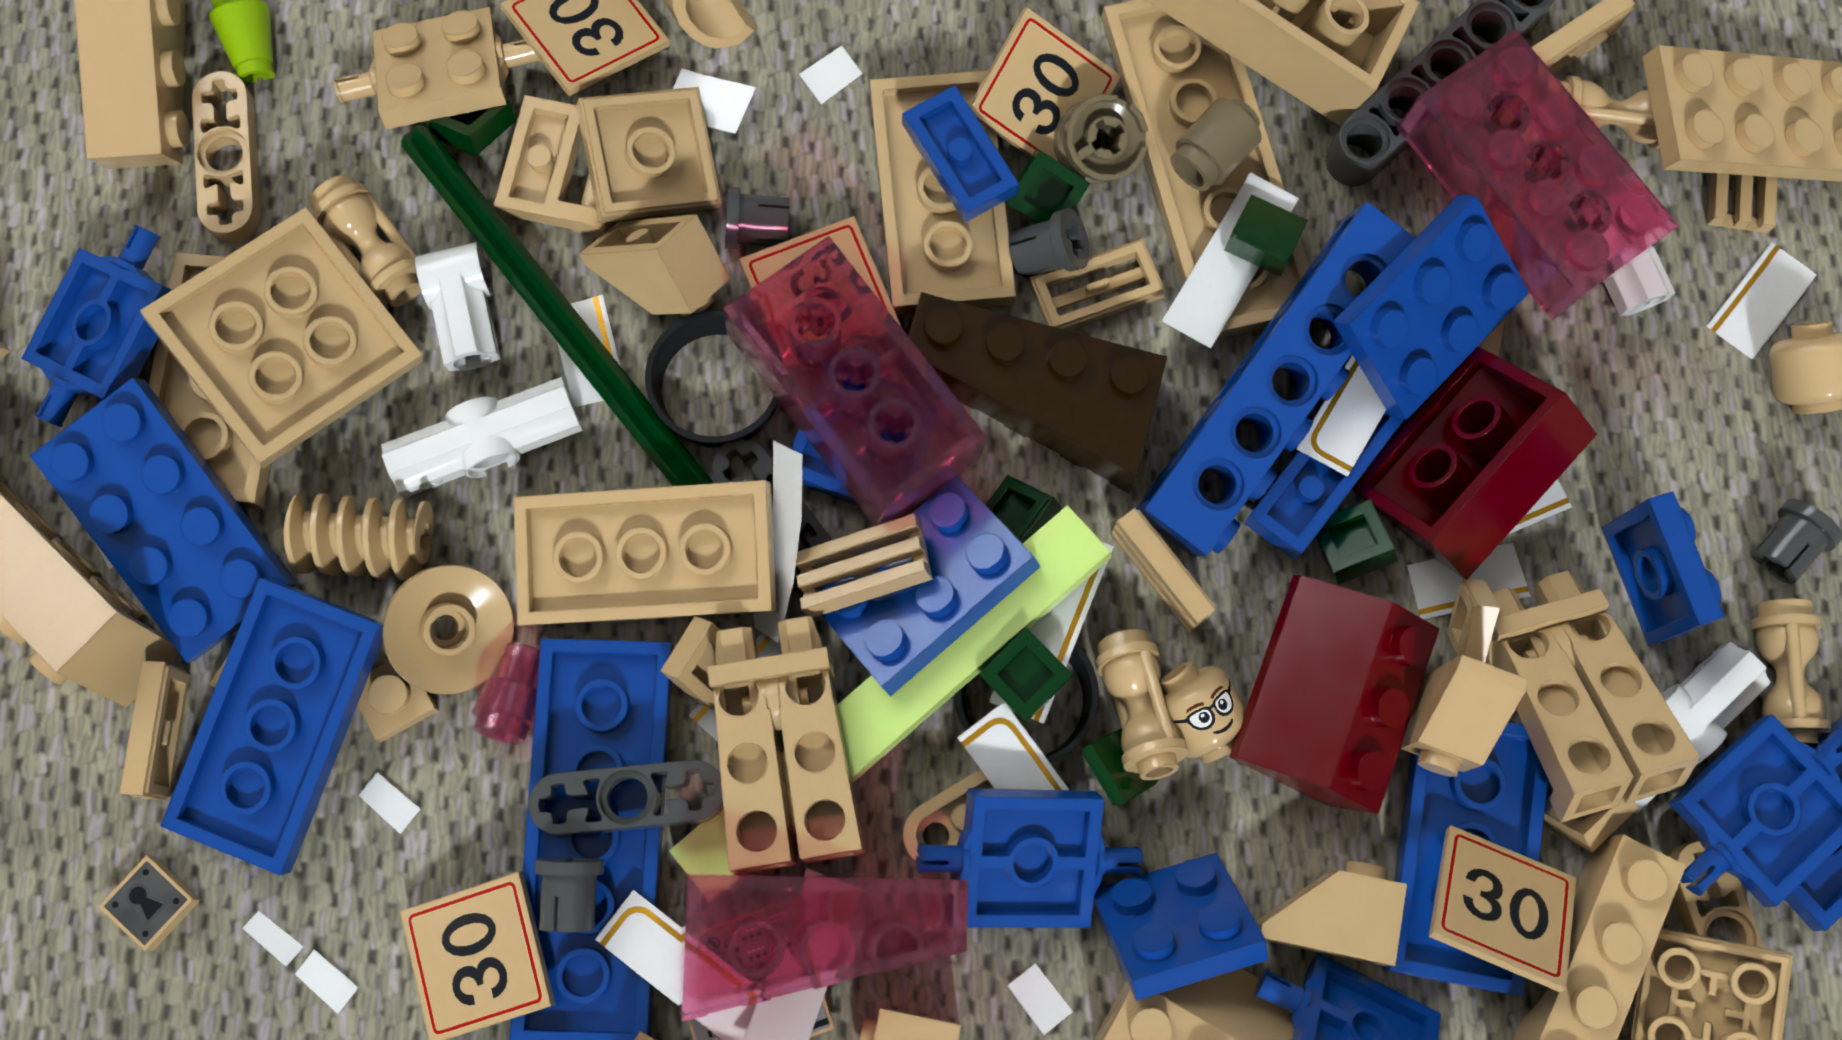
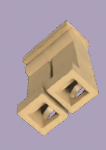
(1587, 700)
(751, 704)

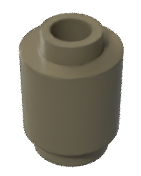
(1216, 143)

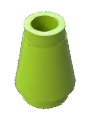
(245, 36)

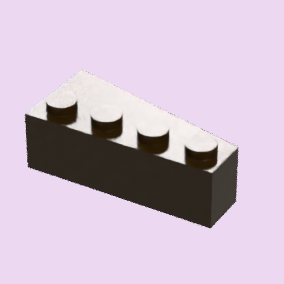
(1045, 382)

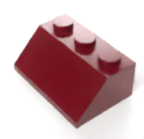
(1475, 460)
(1335, 694)

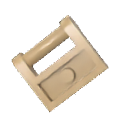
(542, 167)

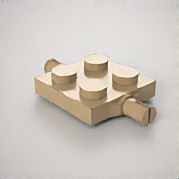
(436, 68)

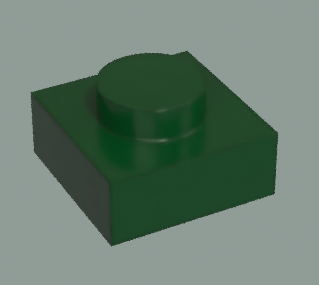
(474, 129)
(1046, 188)
(1355, 542)
(1026, 674)

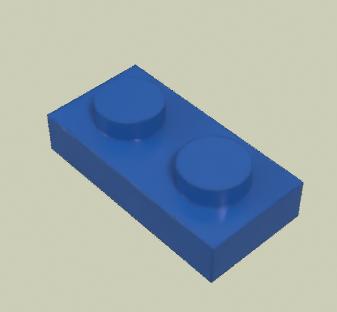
(960, 153)

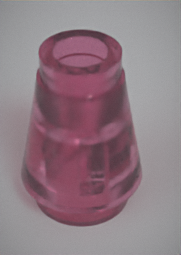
(509, 698)

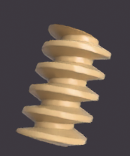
(357, 540)

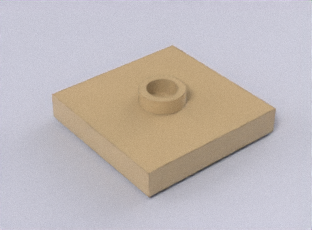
(648, 154)

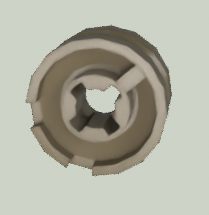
(1079, 129)

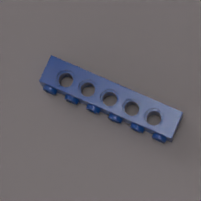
(1173, 504)

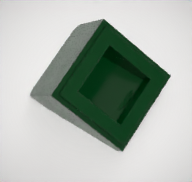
(1265, 235)
(1022, 507)
(1106, 764)

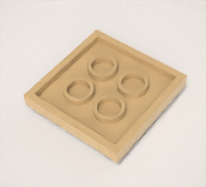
(282, 336)

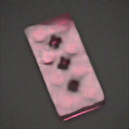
(1540, 170)
(862, 345)

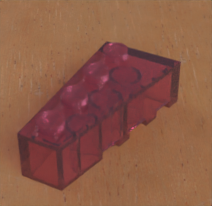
(794, 933)

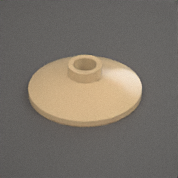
(470, 651)

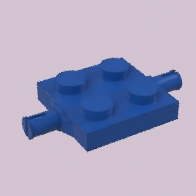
(94, 326)
(1765, 811)
(1030, 857)
(1347, 1006)

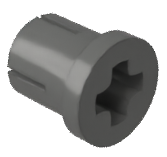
(755, 219)
(1050, 245)
(1796, 540)
(568, 893)

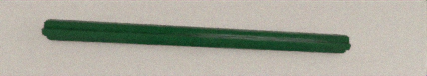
(553, 309)

